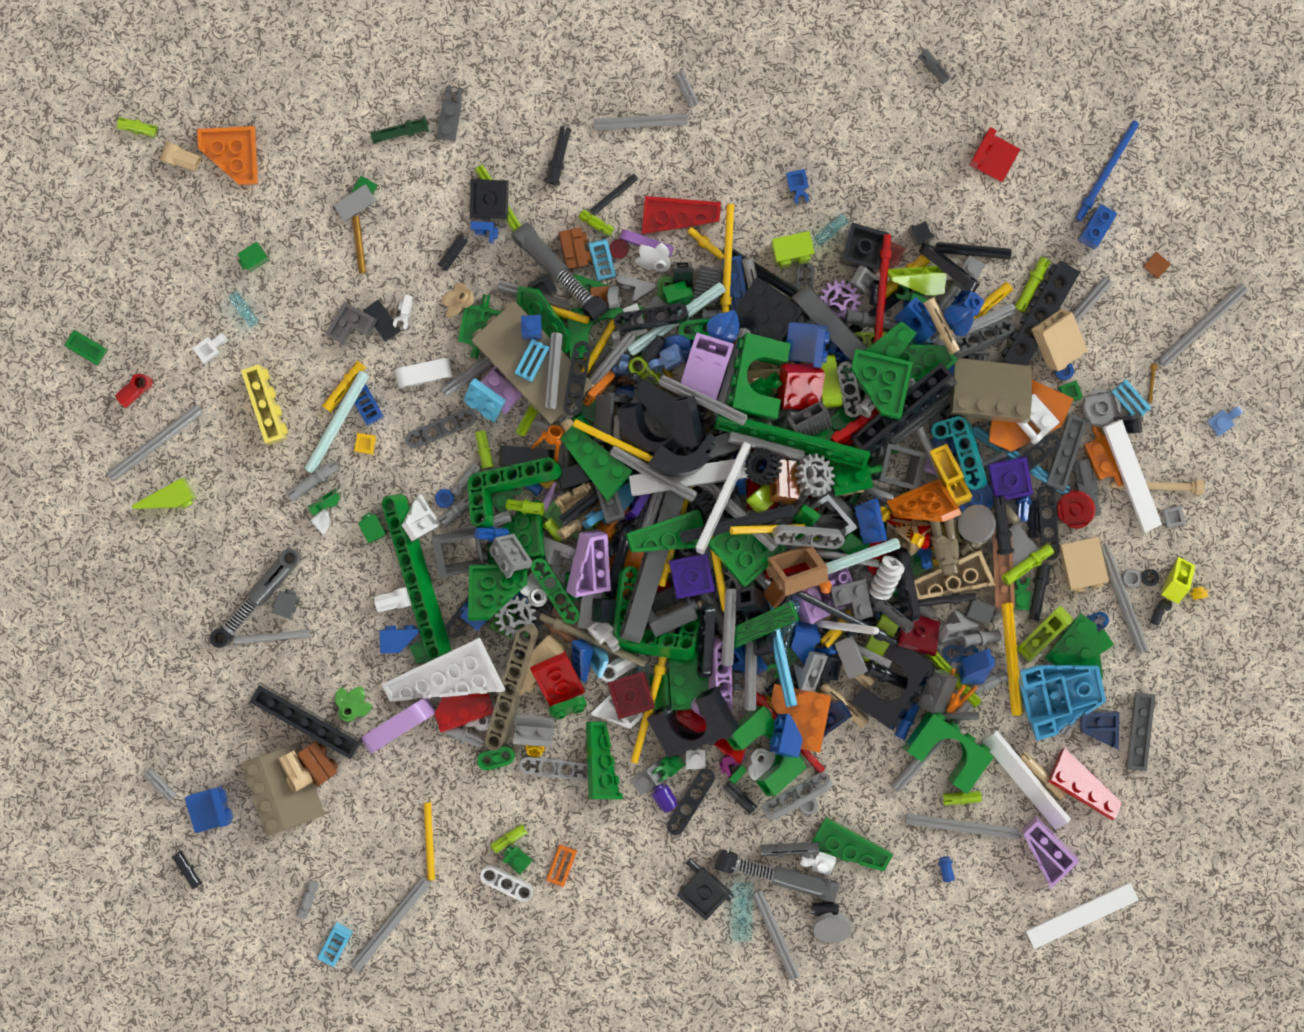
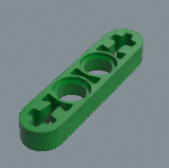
(557, 589)
(621, 603)

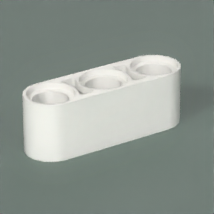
(423, 372)
(512, 891)

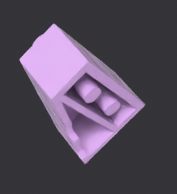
(590, 565)
(1051, 853)

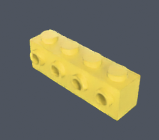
(264, 405)

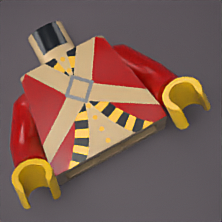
(910, 532)

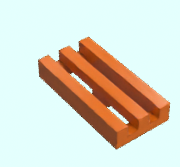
(599, 388)
(566, 849)

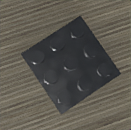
(766, 311)

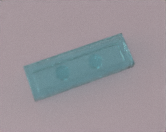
(742, 911)

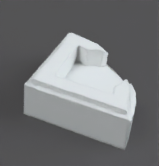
(321, 521)

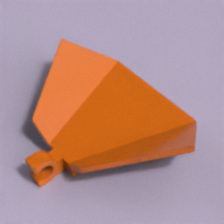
(1011, 436)

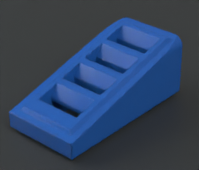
(369, 421)
(581, 658)

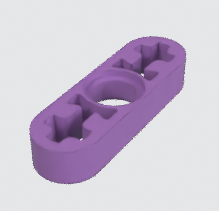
(637, 240)

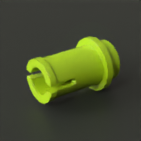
(553, 529)

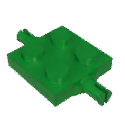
(474, 319)
(851, 478)

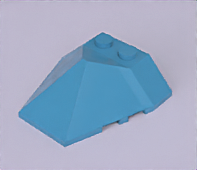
(1059, 695)

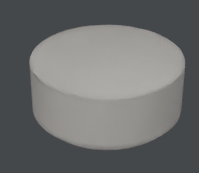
(1131, 578)
(810, 807)

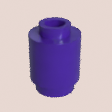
(664, 798)

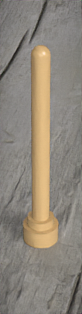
(1195, 487)

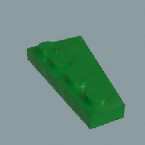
(889, 344)
(603, 469)
(601, 773)
(849, 846)

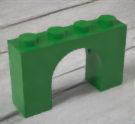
(580, 331)
(742, 397)
(973, 758)
(783, 768)

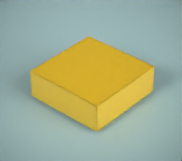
(365, 443)

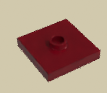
(922, 637)
(631, 695)

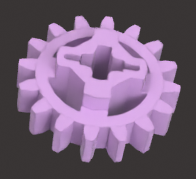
(837, 288)

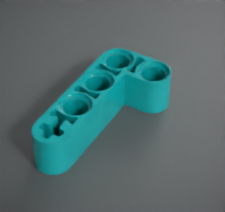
(963, 454)

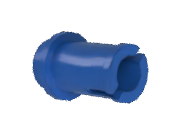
(946, 868)

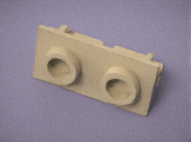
(570, 498)

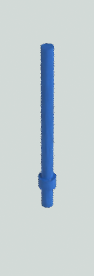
(1088, 201)

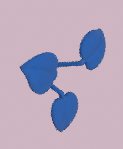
(958, 319)
(720, 326)

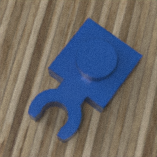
(798, 183)

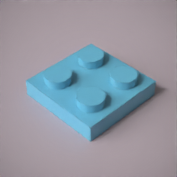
(484, 400)

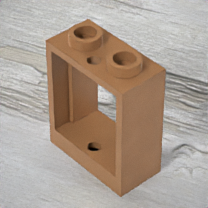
(789, 585)

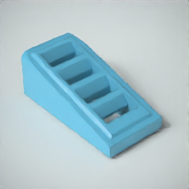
(592, 245)
(599, 661)
(340, 933)

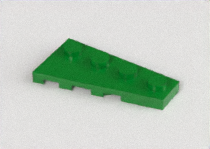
(665, 534)

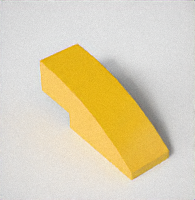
(950, 474)

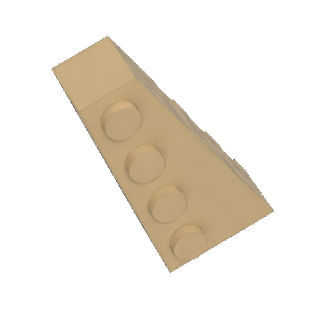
(971, 575)

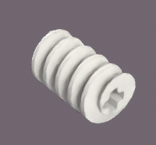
(886, 578)

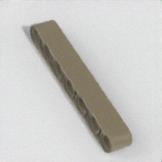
(516, 679)

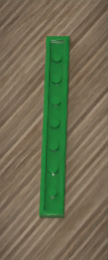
(809, 444)

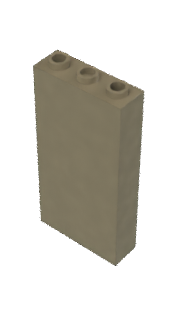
(504, 347)

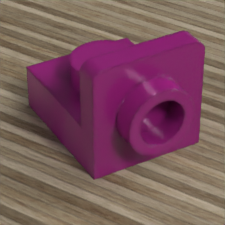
(726, 760)

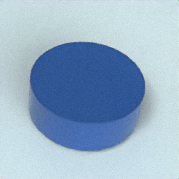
(1066, 373)

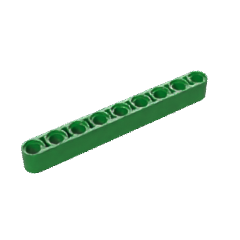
(416, 579)

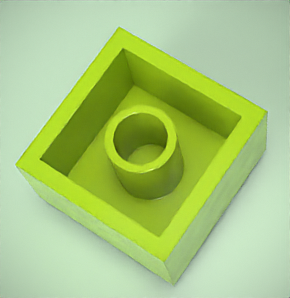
(792, 249)

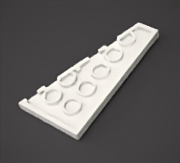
(452, 674)

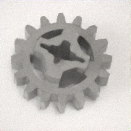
(815, 476)
(519, 608)

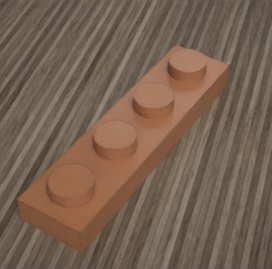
(1001, 565)

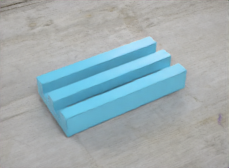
(539, 346)
(1130, 399)

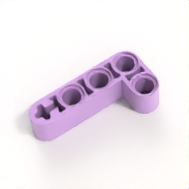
(722, 676)
(398, 725)

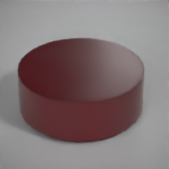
(619, 249)

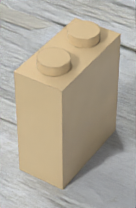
(1059, 340)
(1083, 564)

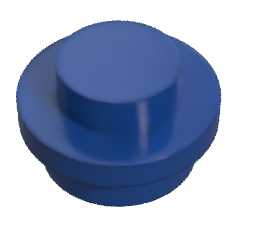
(444, 498)

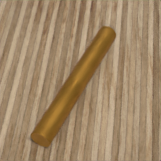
(359, 244)

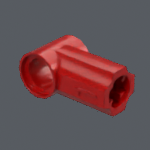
(132, 390)

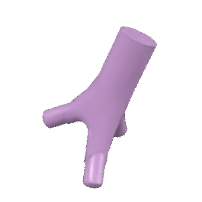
(550, 496)

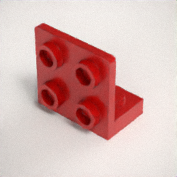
(994, 156)

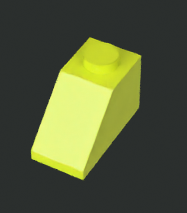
(1179, 580)

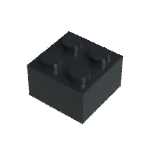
(862, 247)

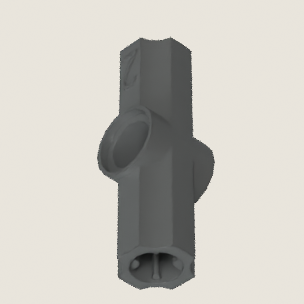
(1086, 482)

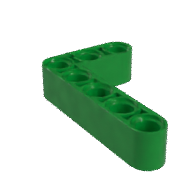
(505, 482)
(677, 641)

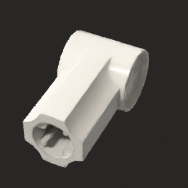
(392, 600)
(620, 667)

